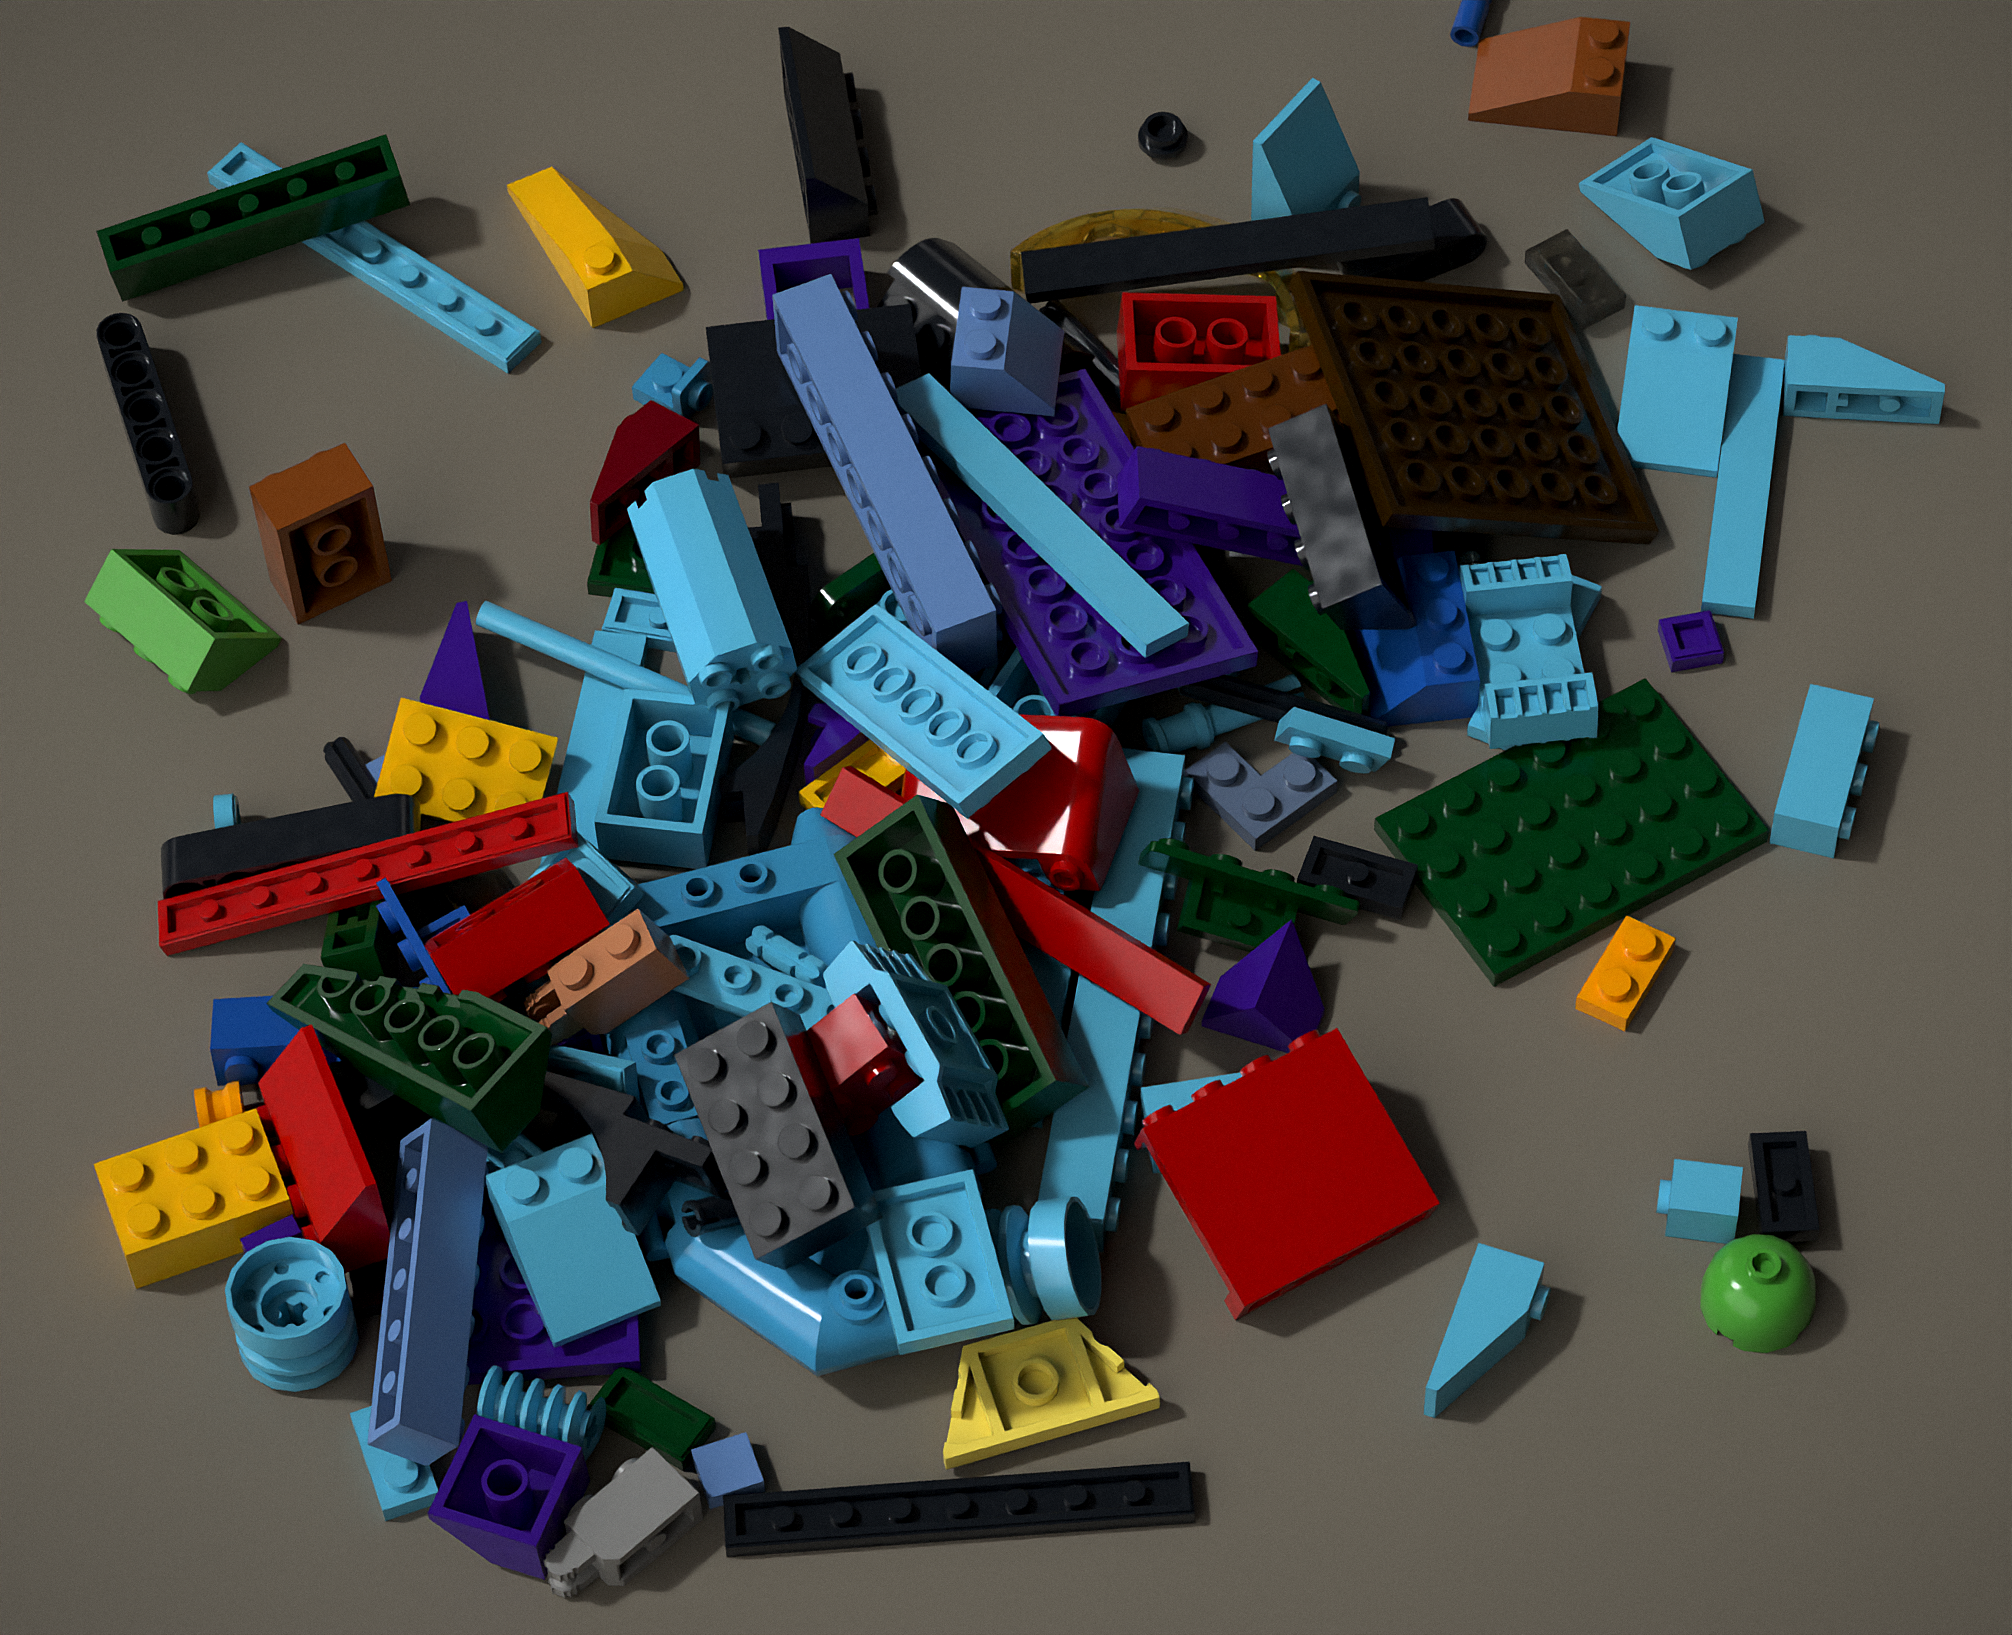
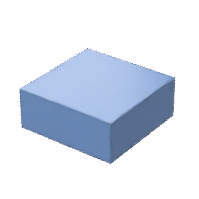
(727, 1469)

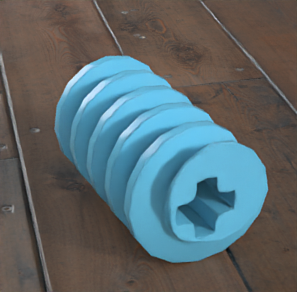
(540, 1414)

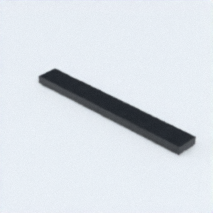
(1227, 250)
(958, 1509)

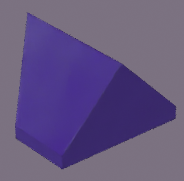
(1268, 994)

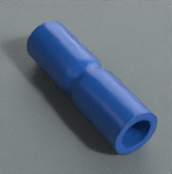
(1469, 22)

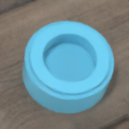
(226, 810)

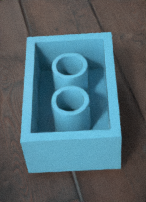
(664, 779)

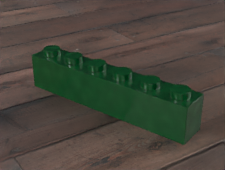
(253, 218)

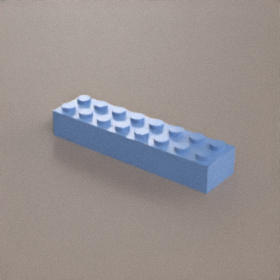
(885, 475)

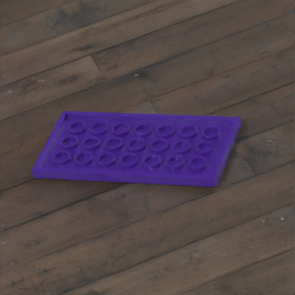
(1061, 637)

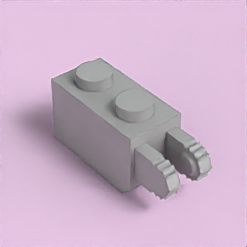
(623, 1526)

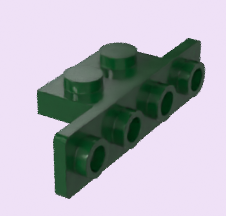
(1239, 903)

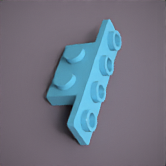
(745, 986)

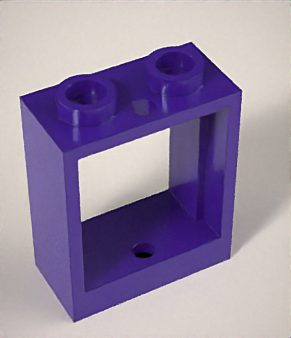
(798, 264)

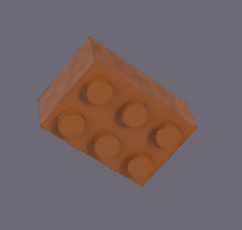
(321, 533)

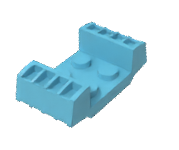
(1528, 652)
(959, 1082)

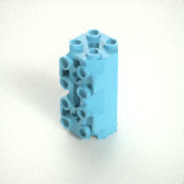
(712, 590)

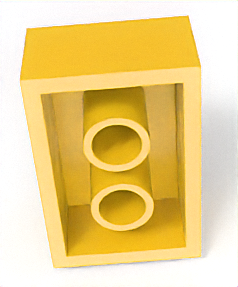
(193, 1196)

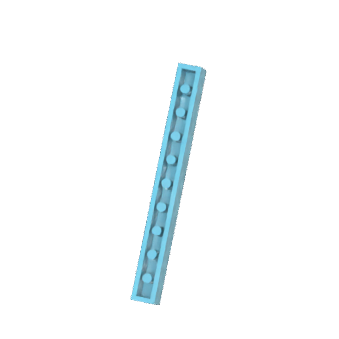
(1105, 1031)

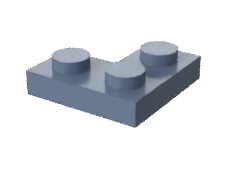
(1259, 804)

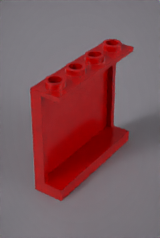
(1288, 1169)

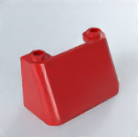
(1063, 808)

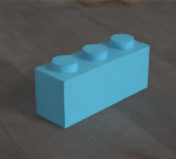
(1824, 771)

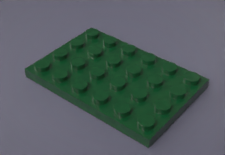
(1570, 833)

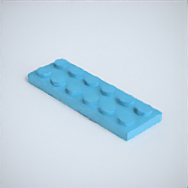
(923, 710)

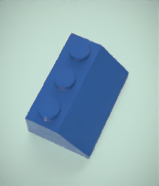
(1432, 667)

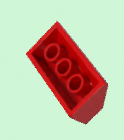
(322, 1155)

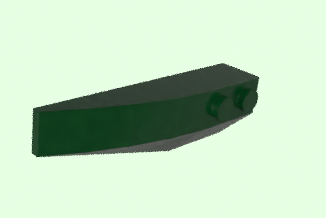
(437, 1050)

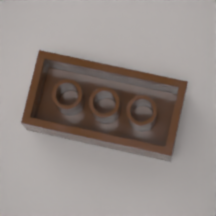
(1232, 413)

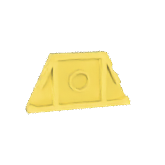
(1038, 1389)

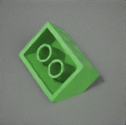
(179, 618)

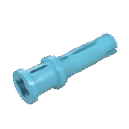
(1199, 725)

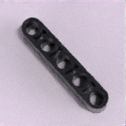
(148, 423)
(272, 843)

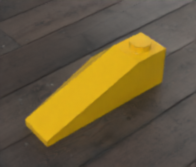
(592, 249)

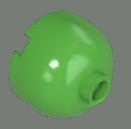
(1758, 1293)

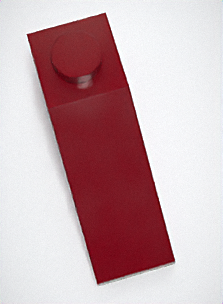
(643, 450)

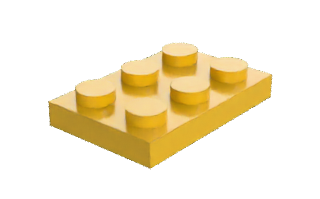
(463, 762)

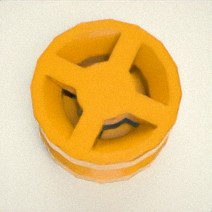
(218, 1104)

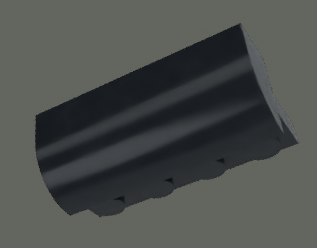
(932, 282)

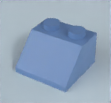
(1005, 354)

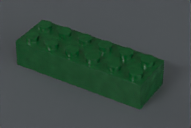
(934, 901)

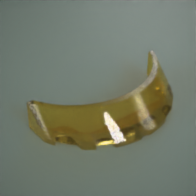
(1147, 221)

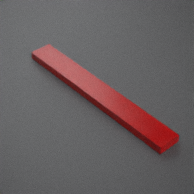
(351, 875)
(1049, 918)

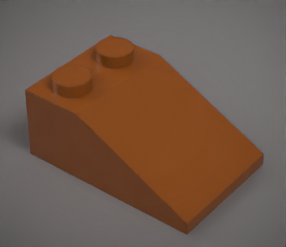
(1553, 76)

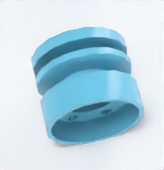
(1047, 1259)
(292, 1314)

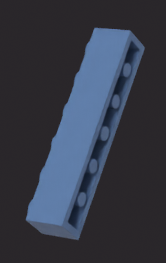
(429, 1294)

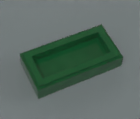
(653, 1417)

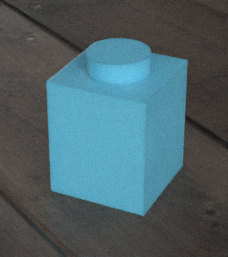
(1701, 1201)

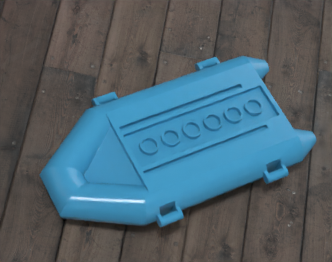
(832, 1304)

